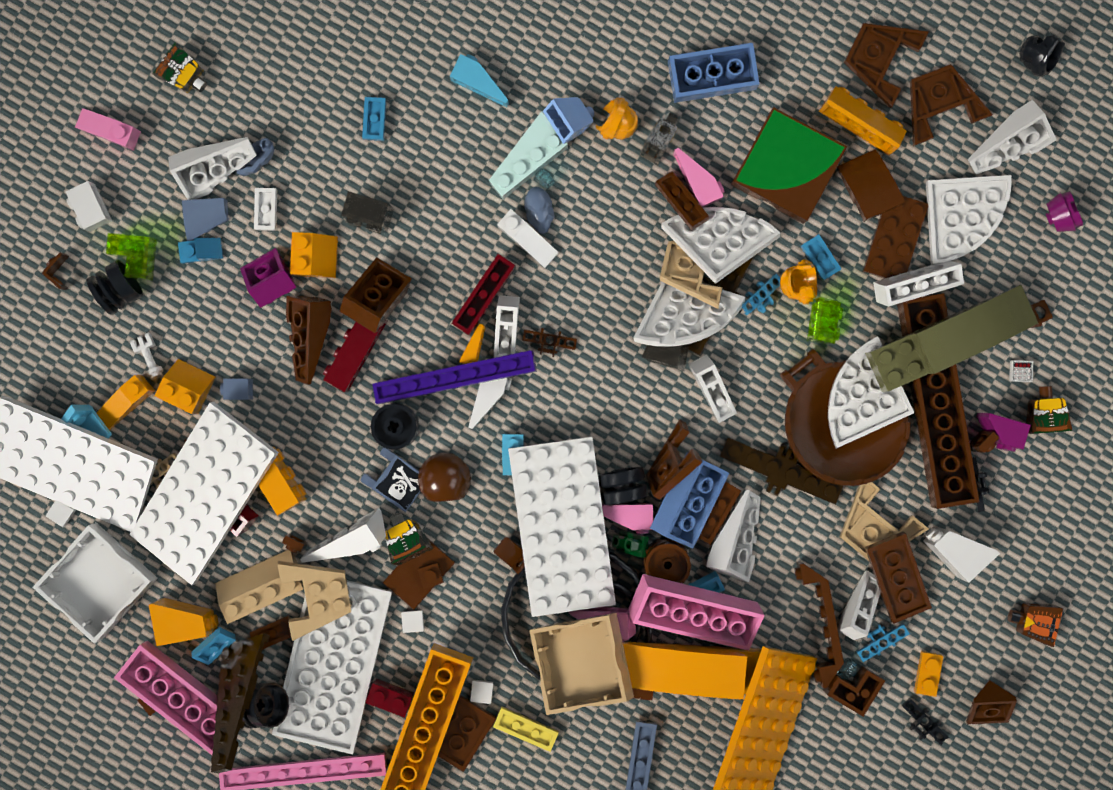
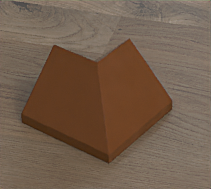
(991, 705)

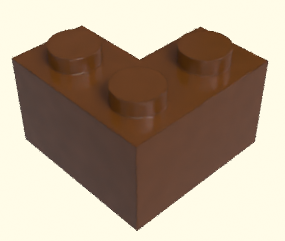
(858, 694)

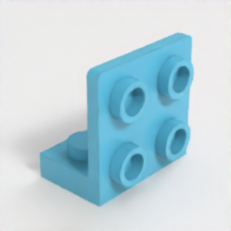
(87, 418)

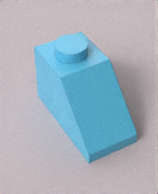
(510, 441)

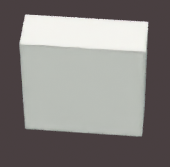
(60, 513)
(412, 621)
(481, 691)

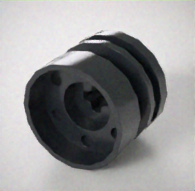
(113, 289)
(267, 707)

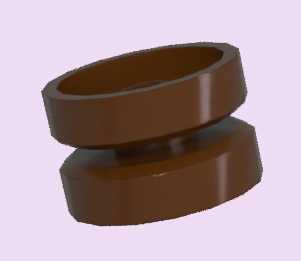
(667, 550)

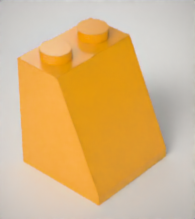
(180, 621)

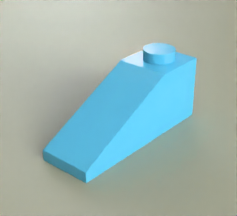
(473, 76)

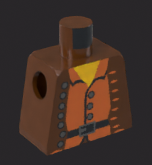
(1037, 621)

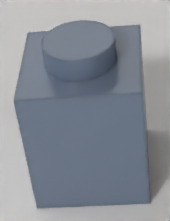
(237, 389)

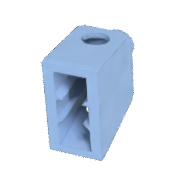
(569, 117)

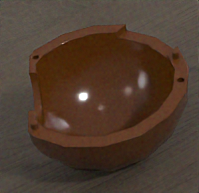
(444, 478)

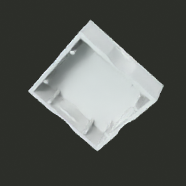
(95, 582)

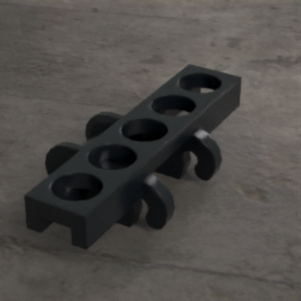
(983, 490)
(933, 730)

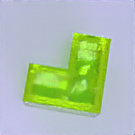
(139, 254)

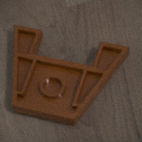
(873, 53)
(939, 93)
(668, 466)

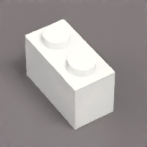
(88, 206)

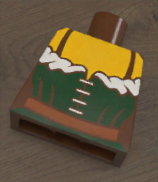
(1048, 413)

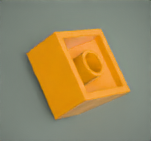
(313, 255)
(185, 386)

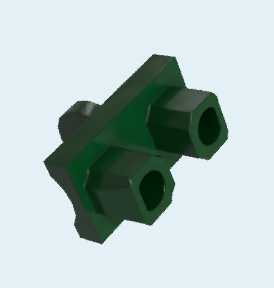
(631, 543)

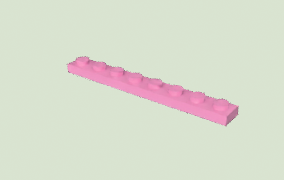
(304, 772)

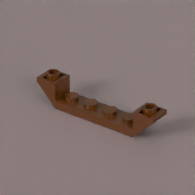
(826, 670)

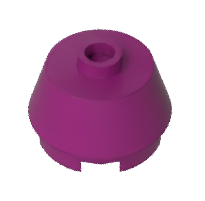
(1063, 213)

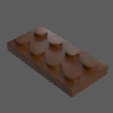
(895, 239)
(898, 577)

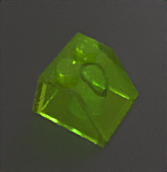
(824, 321)

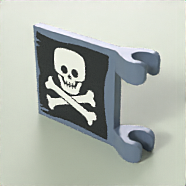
(397, 482)

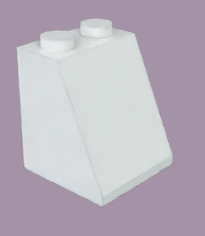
(959, 553)

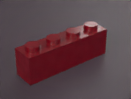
(484, 294)
(351, 356)

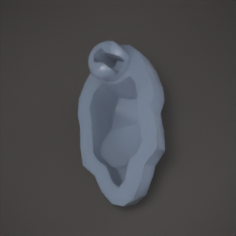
(264, 149)
(539, 209)

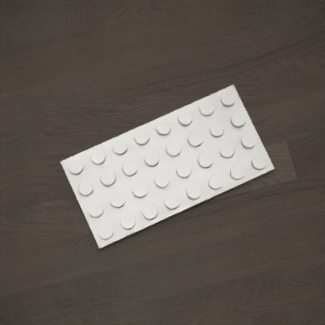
(73, 464)
(203, 493)
(562, 526)
(333, 673)

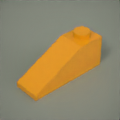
(125, 400)

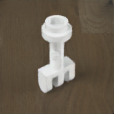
(154, 371)

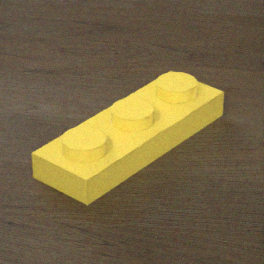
(526, 729)

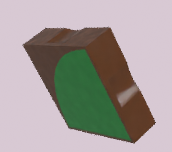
(789, 165)

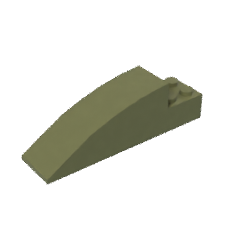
(952, 339)

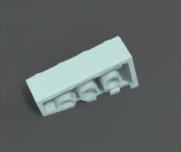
(531, 153)

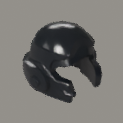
(1041, 55)

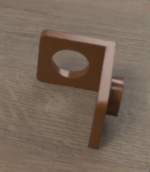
(52, 266)
(1047, 316)
(510, 554)

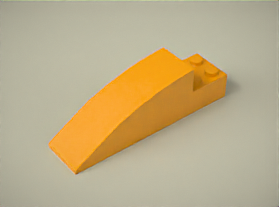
(691, 669)

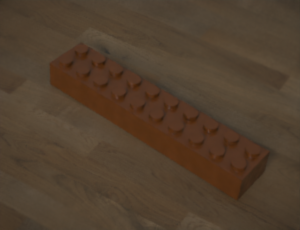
(940, 416)

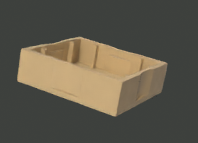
(581, 663)

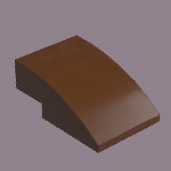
(870, 185)

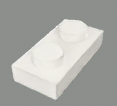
(265, 209)

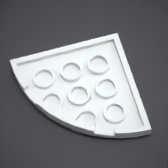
(964, 213)
(723, 240)
(683, 319)
(857, 400)

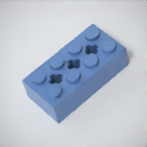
(719, 60)
(690, 504)

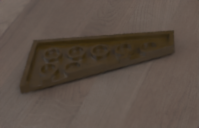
(235, 694)

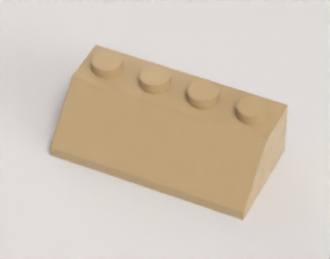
(255, 588)

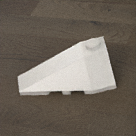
(204, 167)
(360, 538)
(733, 547)

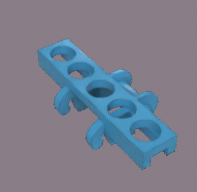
(766, 296)
(886, 635)

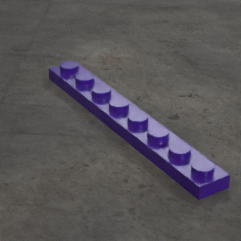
(454, 377)

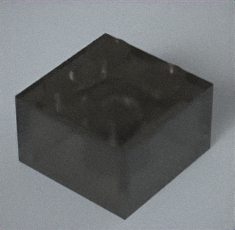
(366, 211)

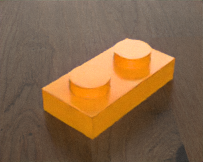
(928, 673)

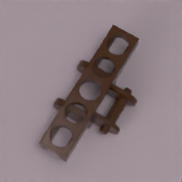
(545, 335)

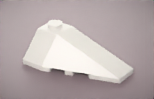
(1020, 133)

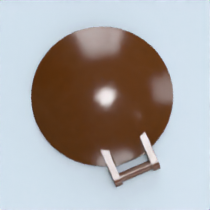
(811, 438)

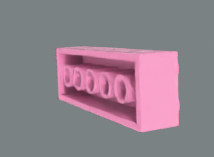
(695, 612)
(171, 693)

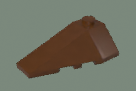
(309, 328)

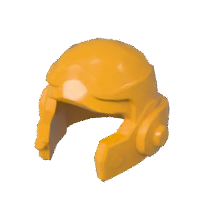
(621, 121)
(800, 282)

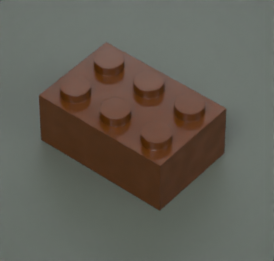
(375, 295)

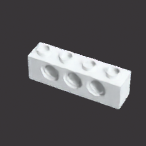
(918, 283)

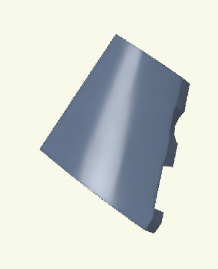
(203, 215)

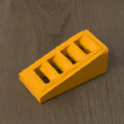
(473, 348)

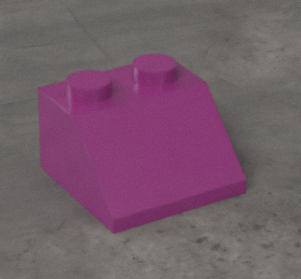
(267, 278)
(1011, 433)

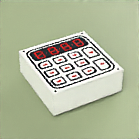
(1021, 371)

